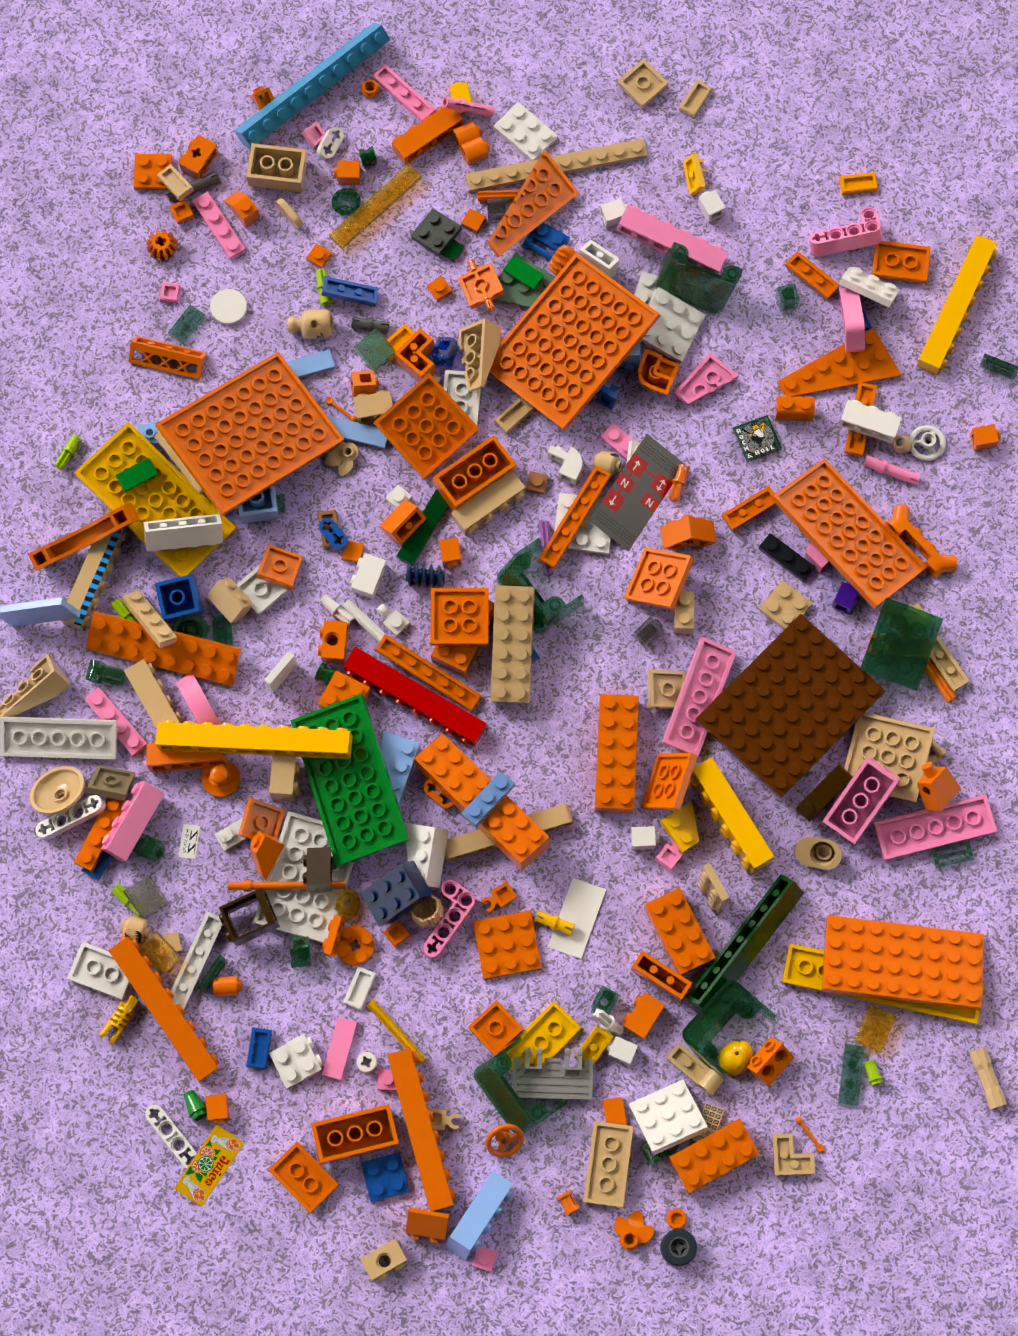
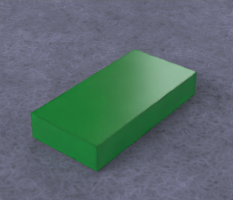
(523, 273)
(136, 475)

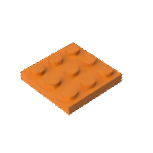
(659, 578)
(459, 617)
(669, 781)
(507, 945)

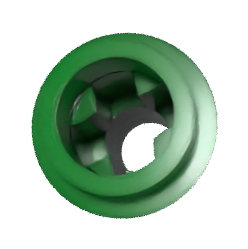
(195, 1106)

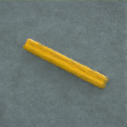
(394, 1030)

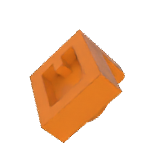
(261, 96)

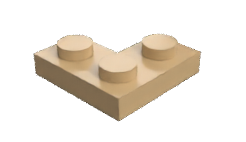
(786, 1161)

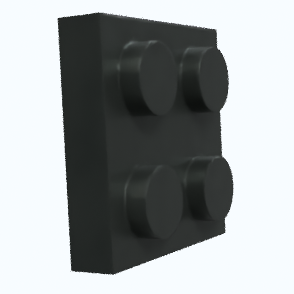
(436, 232)

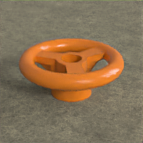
(504, 1138)

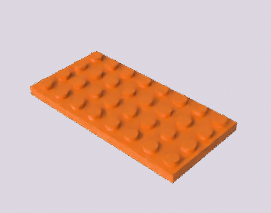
(849, 533)
(903, 962)

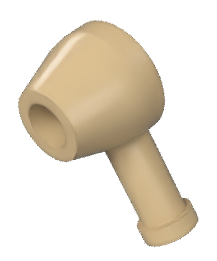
(907, 444)

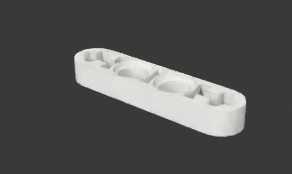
(71, 820)
(171, 1138)

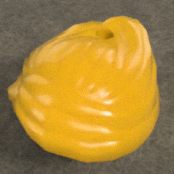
(731, 1061)

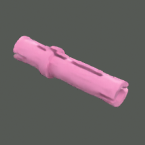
(468, 107)
(892, 470)

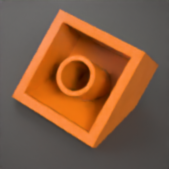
(427, 1224)

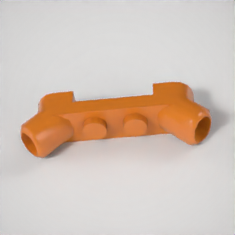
(935, 562)

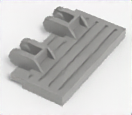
(553, 1080)

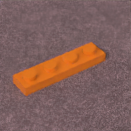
(856, 441)
(91, 849)

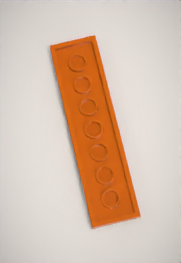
(187, 656)

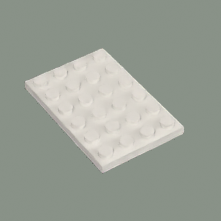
(297, 909)

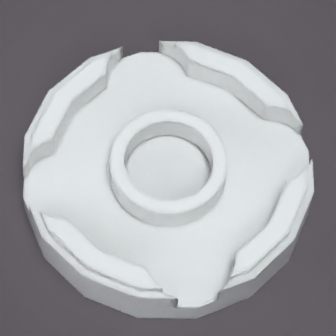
(228, 306)

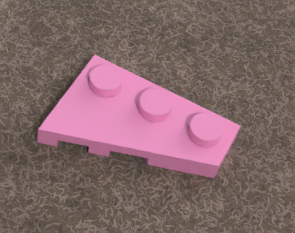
(705, 379)

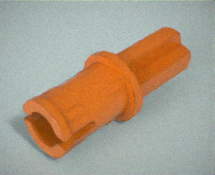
(678, 482)

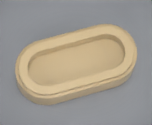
(289, 213)

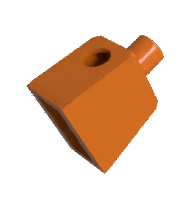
(937, 787)

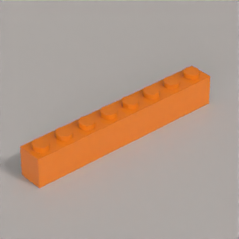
(163, 1008)
(420, 1129)

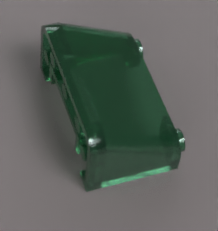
(696, 284)

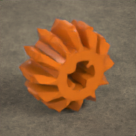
(161, 238)
(560, 259)

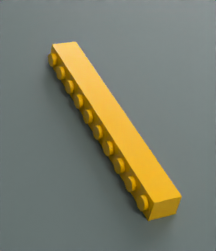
(254, 740)

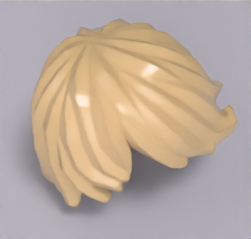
(428, 912)

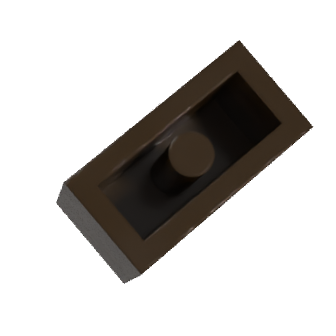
(318, 869)

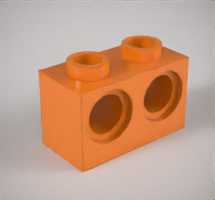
(769, 1061)

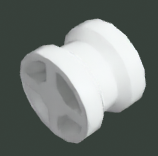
(368, 1065)

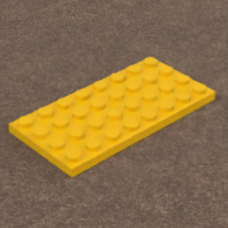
(160, 498)

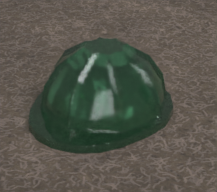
(192, 626)

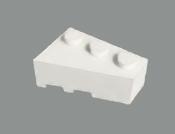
(427, 850)

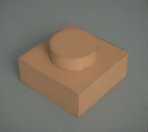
(537, 482)

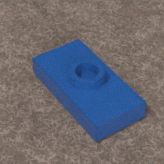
(259, 1048)

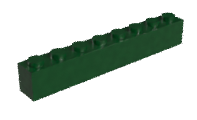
(747, 940)

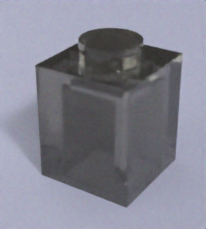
(496, 209)
(648, 632)

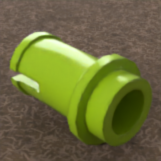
(873, 1073)

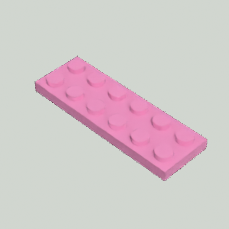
(701, 686)
(935, 829)

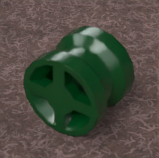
(367, 156)
(324, 673)

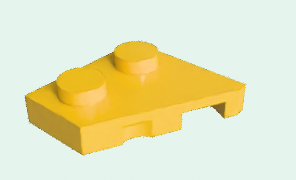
(682, 828)

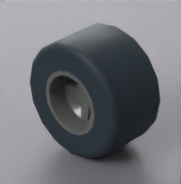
(678, 1247)

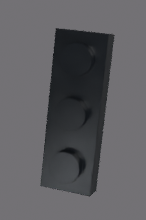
(786, 557)

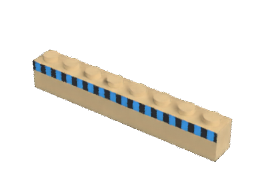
(93, 576)

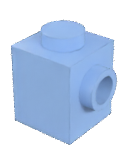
(149, 432)

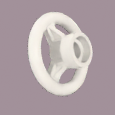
(930, 436)

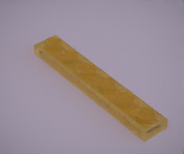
(375, 206)

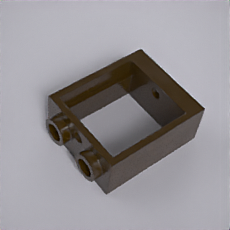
(257, 895)

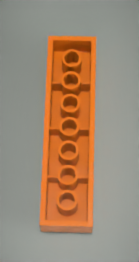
(462, 782)

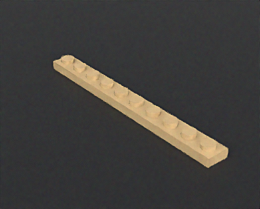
(567, 163)

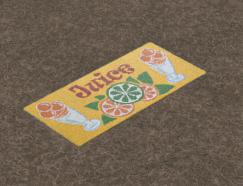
(209, 1165)

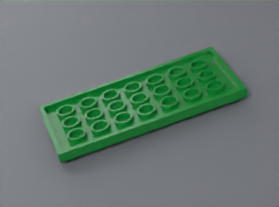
(357, 792)

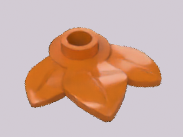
(635, 1228)

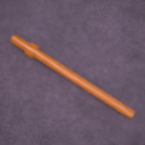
(248, 885)

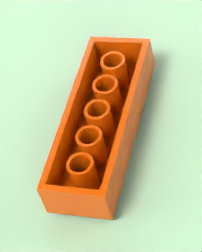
(616, 753)

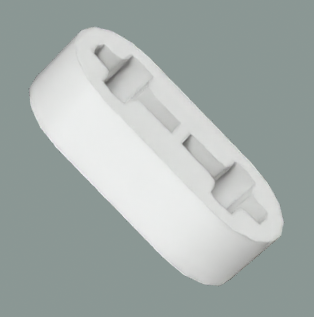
(333, 145)

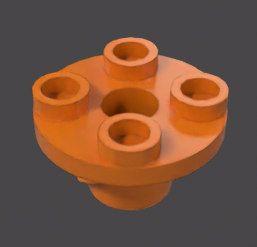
(221, 779)

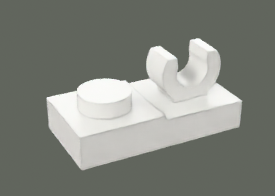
(229, 836)

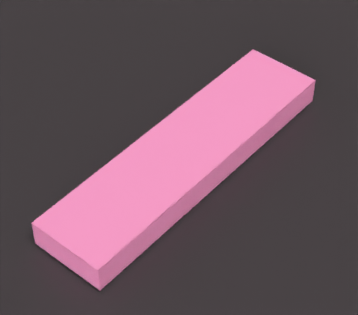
(403, 93)

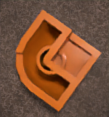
(657, 373)

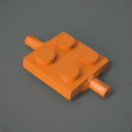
(481, 285)

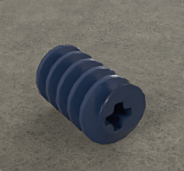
(425, 575)

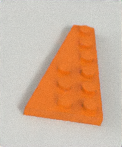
(539, 198)
(842, 369)

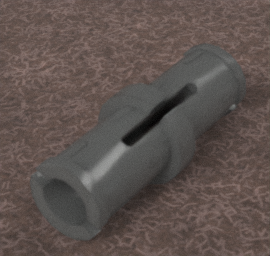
(370, 324)

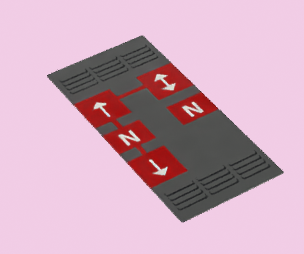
(636, 492)

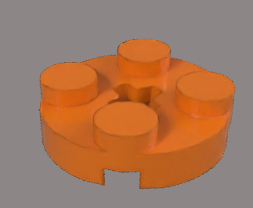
(364, 939)

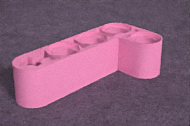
(849, 236)
(852, 320)
(446, 923)

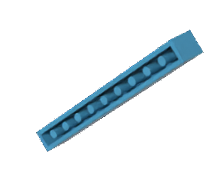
(312, 85)

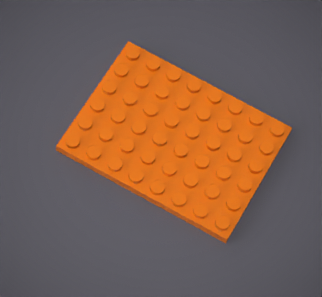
(571, 341)
(249, 433)

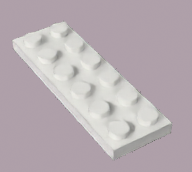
(58, 738)

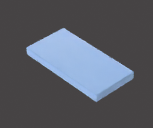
(38, 612)

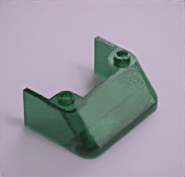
(546, 612)
(717, 1012)
(503, 1097)

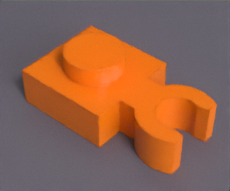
(501, 895)

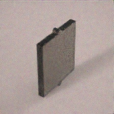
(145, 897)

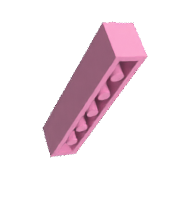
(662, 235)

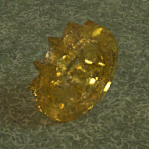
(350, 897)

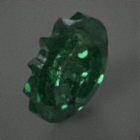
(346, 194)

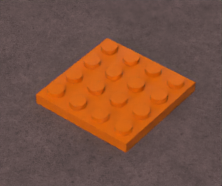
(426, 425)

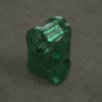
(658, 1157)

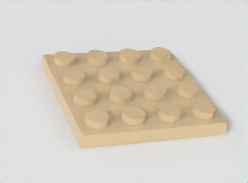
(895, 745)

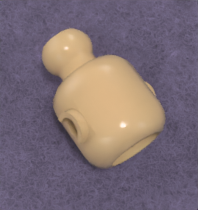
(313, 324)

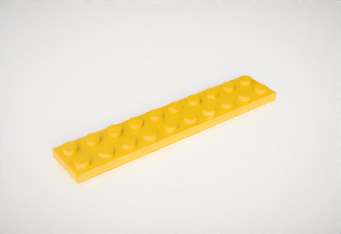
(805, 970)

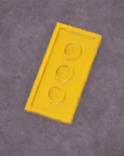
(549, 1031)

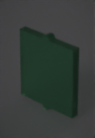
(374, 349)

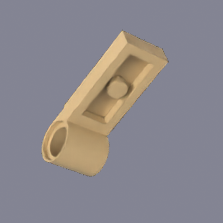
(695, 1069)

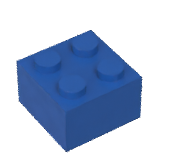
(179, 598)

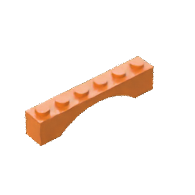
(83, 537)

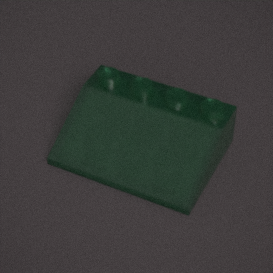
(901, 644)

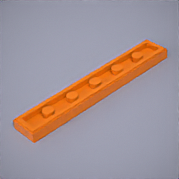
(574, 517)
(428, 673)

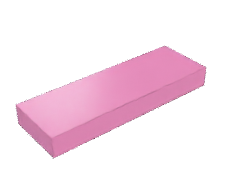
(339, 1048)

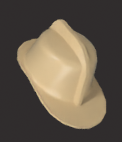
(818, 853)

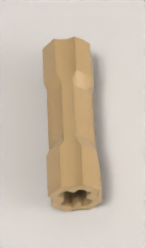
(993, 1092)

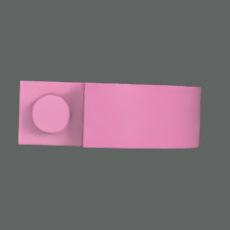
(197, 700)

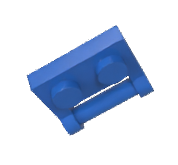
(548, 237)

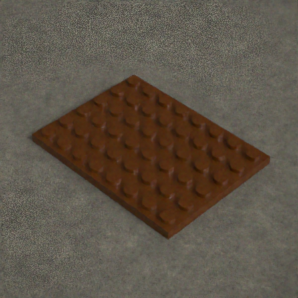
(790, 706)

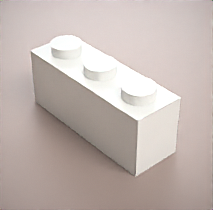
(870, 421)

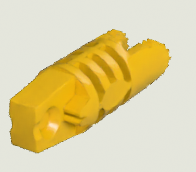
(120, 1018)

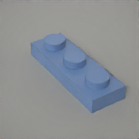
(488, 799)

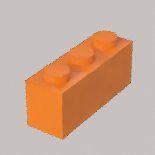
(661, 976)

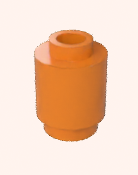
(227, 986)

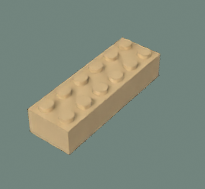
(512, 644)

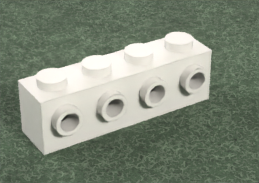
(183, 532)

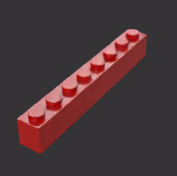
(414, 696)

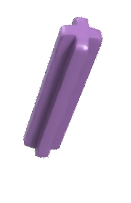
(545, 537)

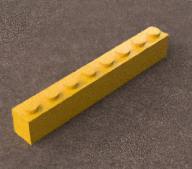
(957, 302)

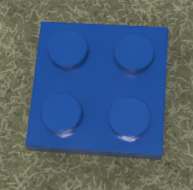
(385, 1177)

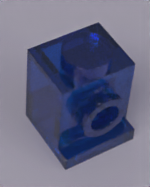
(445, 351)

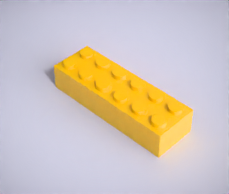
(731, 816)

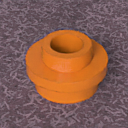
(370, 84)

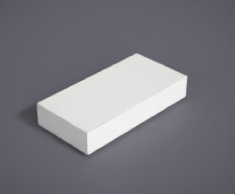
(359, 988)

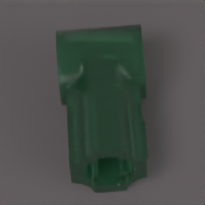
(101, 672)

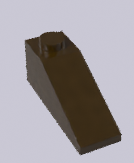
(824, 793)

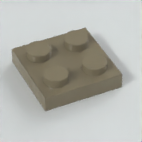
(111, 782)

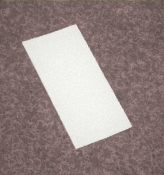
(580, 908)

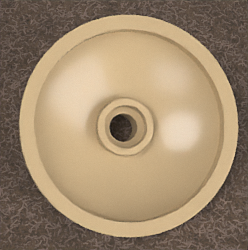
(57, 790)

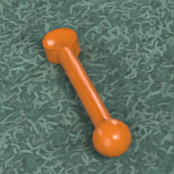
(329, 400)
(819, 1147)

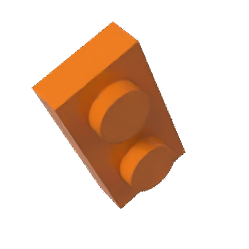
(335, 931)

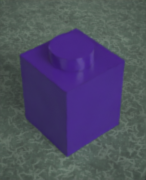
(845, 597)

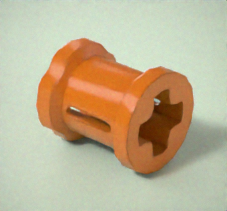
(568, 1202)

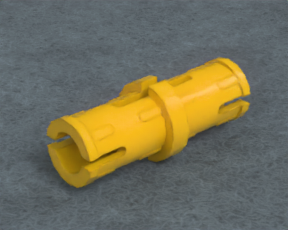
(554, 922)

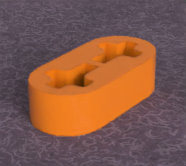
(436, 797)

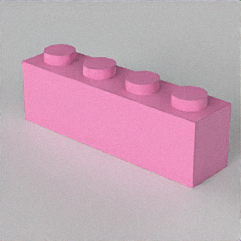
(132, 821)

